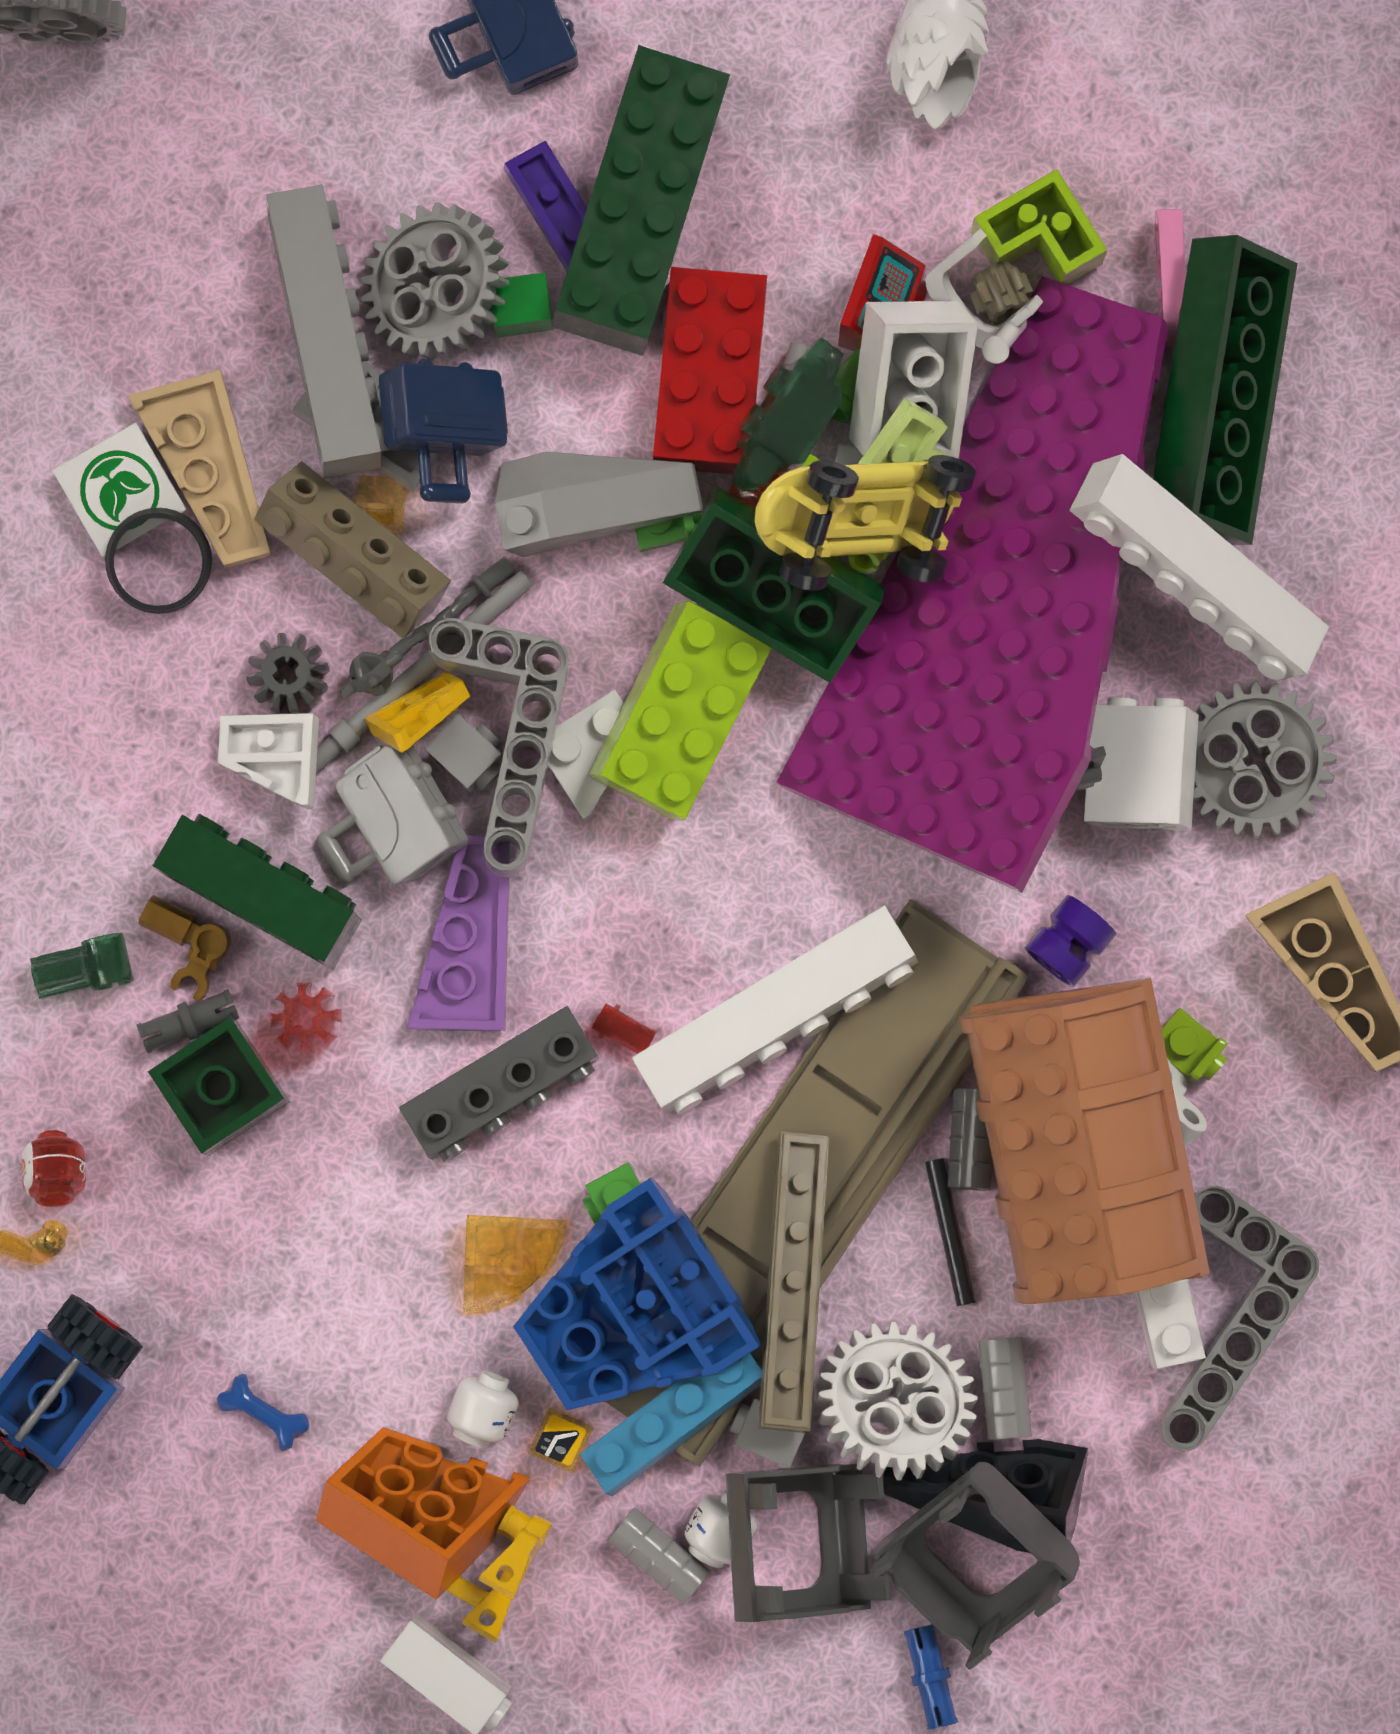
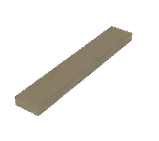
(794, 1282)

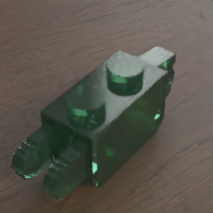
(790, 417)

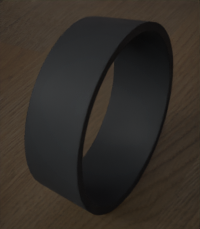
(172, 515)

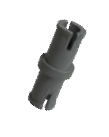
(187, 1021)

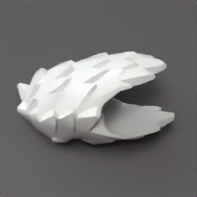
(938, 56)

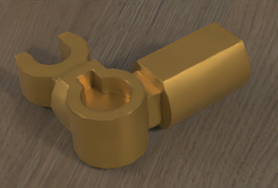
(207, 941)

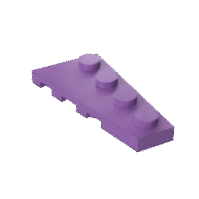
(467, 958)

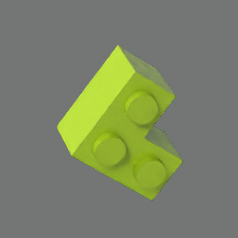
(1046, 219)

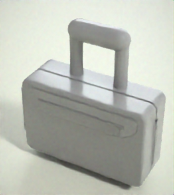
(398, 815)

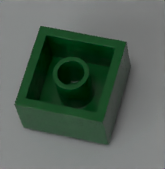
(219, 1086)

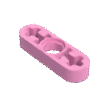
(1170, 267)

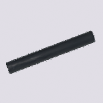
(950, 1232)

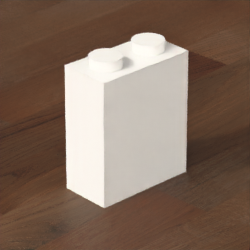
(1145, 767)
(448, 1676)

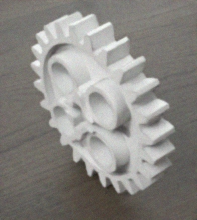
(911, 1439)

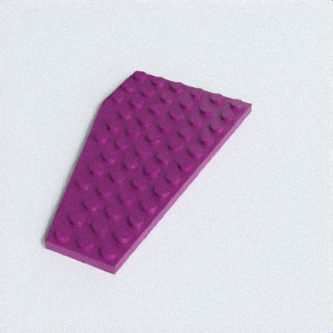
(981, 690)

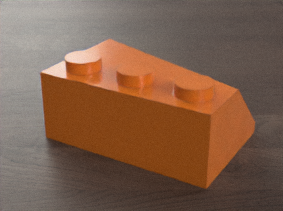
(416, 1508)

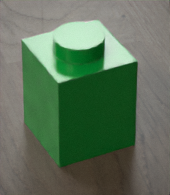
(525, 306)

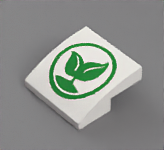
(115, 482)

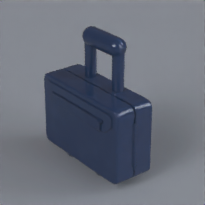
(523, 39)
(445, 413)

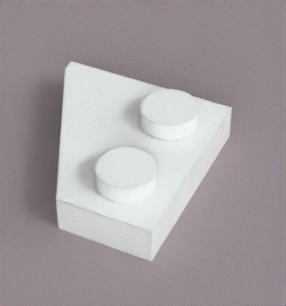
(577, 747)
(273, 752)

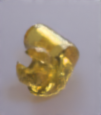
(36, 1247)

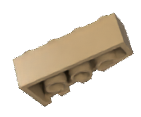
(1333, 960)

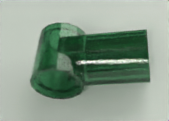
(91, 965)

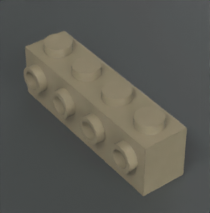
(347, 549)

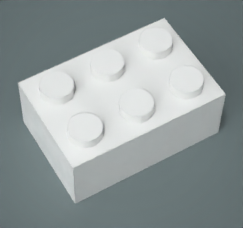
(918, 355)

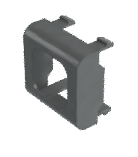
(844, 1574)
(948, 1600)

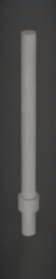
(346, 734)

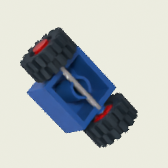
(59, 1393)

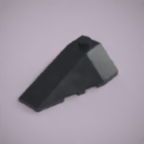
(1043, 1472)

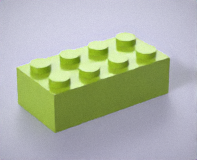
(680, 710)

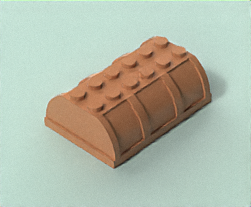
(1085, 1142)

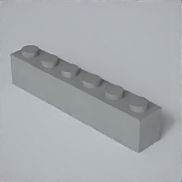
(324, 330)

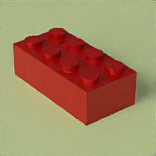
(709, 366)

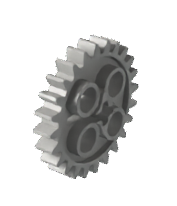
(63, 20)
(434, 281)
(1295, 739)

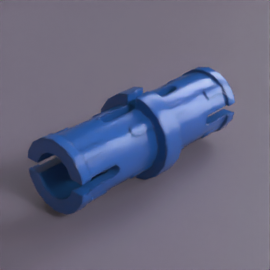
(930, 1677)

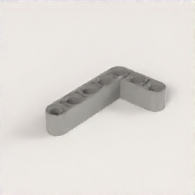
(522, 731)
(1243, 1318)

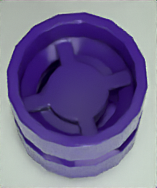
(1070, 940)

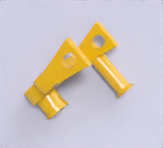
(528, 1537)

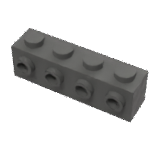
(499, 1084)

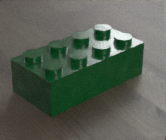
(739, 580)
(257, 891)

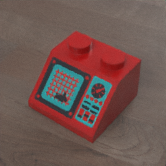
(884, 276)

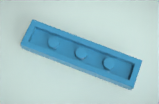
(668, 1423)

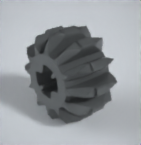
(270, 673)

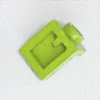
(1192, 1047)

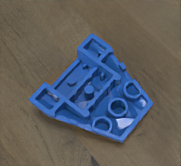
(635, 1306)

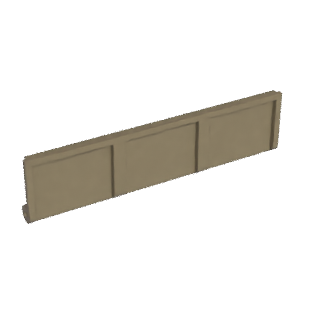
(872, 1089)

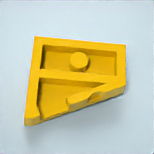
(418, 711)

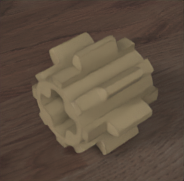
(1000, 292)

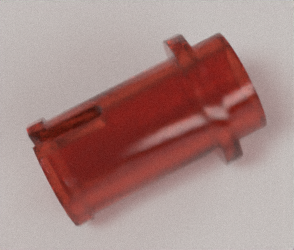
(623, 1029)

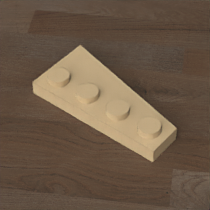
(203, 450)

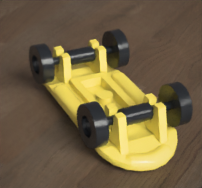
(861, 511)

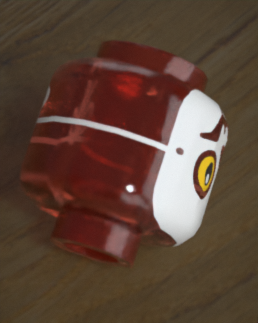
(53, 1169)

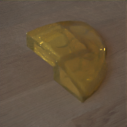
(506, 1258)

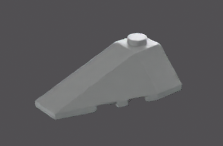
(579, 497)

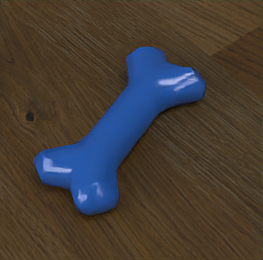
(283, 1425)

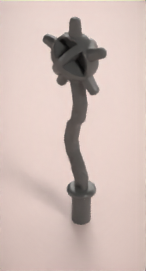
(374, 672)

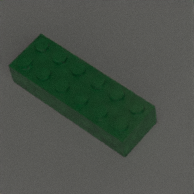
(640, 200)
(1225, 381)

